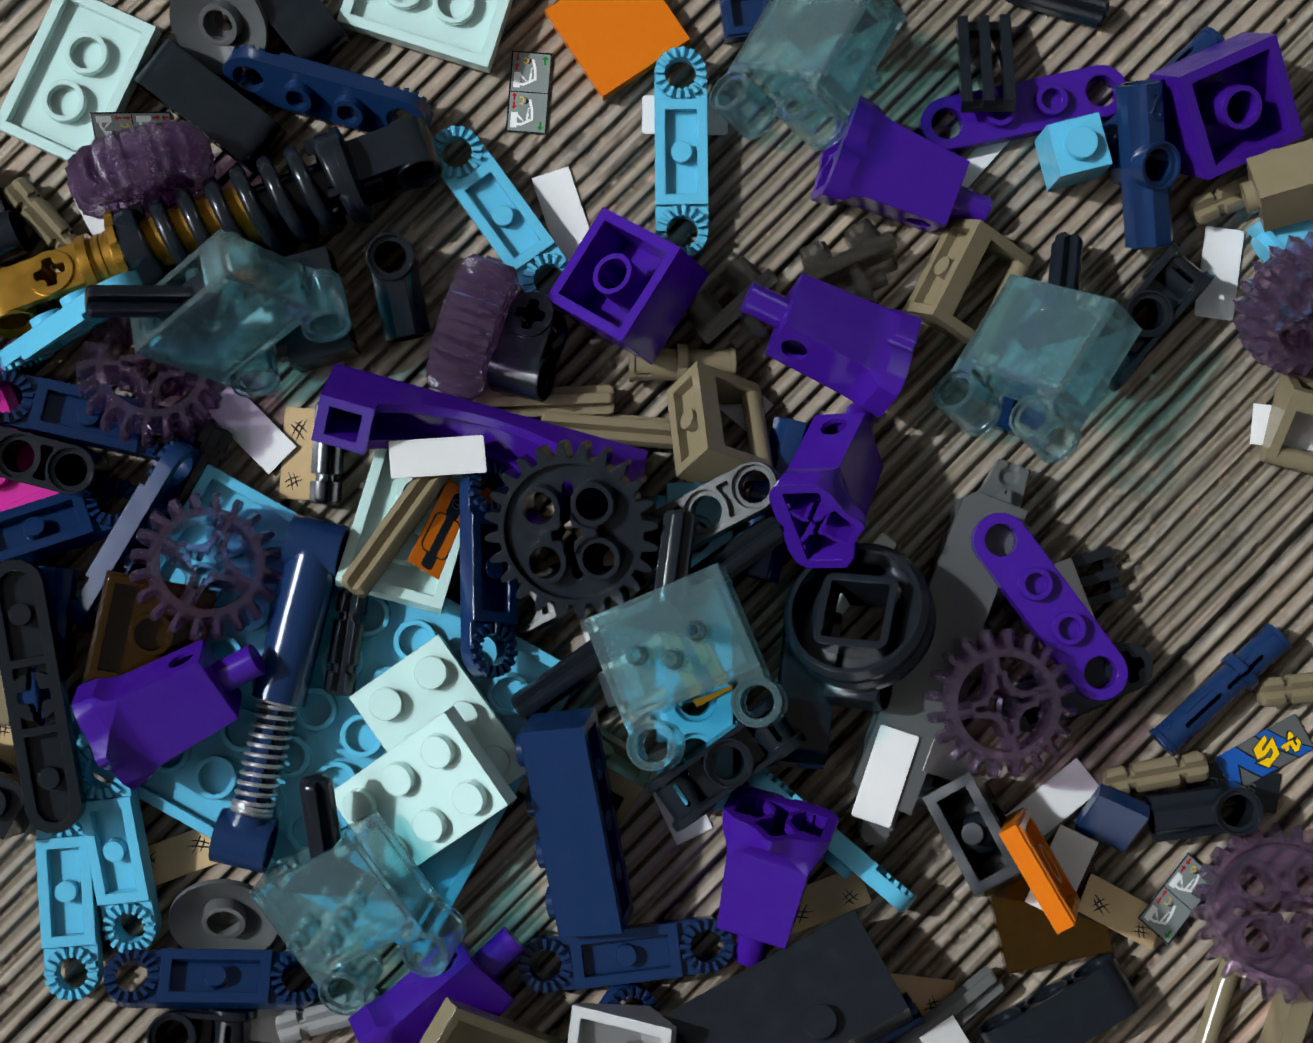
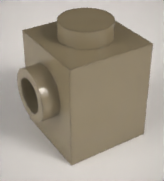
(1280, 185)

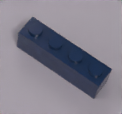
(575, 822)

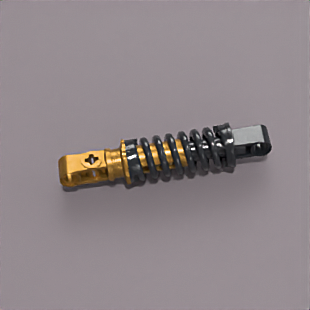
(267, 214)

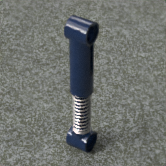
(310, 561)

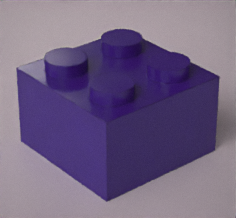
(1229, 104)
(627, 285)

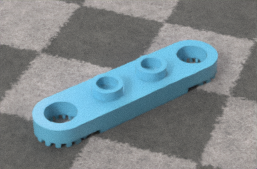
(681, 148)
(499, 210)
(57, 328)
(845, 855)
(118, 858)
(68, 911)

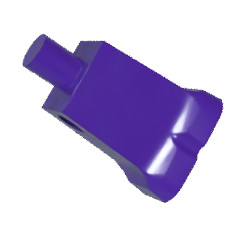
(896, 174)
(838, 339)
(829, 489)
(162, 708)
(768, 866)
(412, 1003)

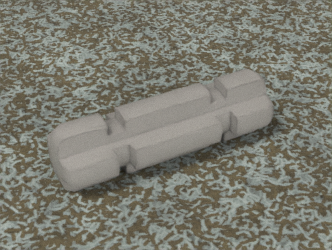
(315, 1020)

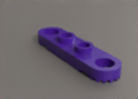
(1038, 103)
(1049, 606)

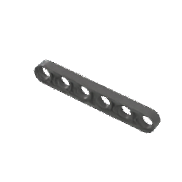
(735, 512)

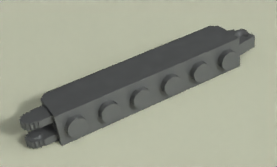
(962, 601)

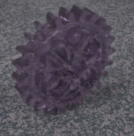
(1276, 864)

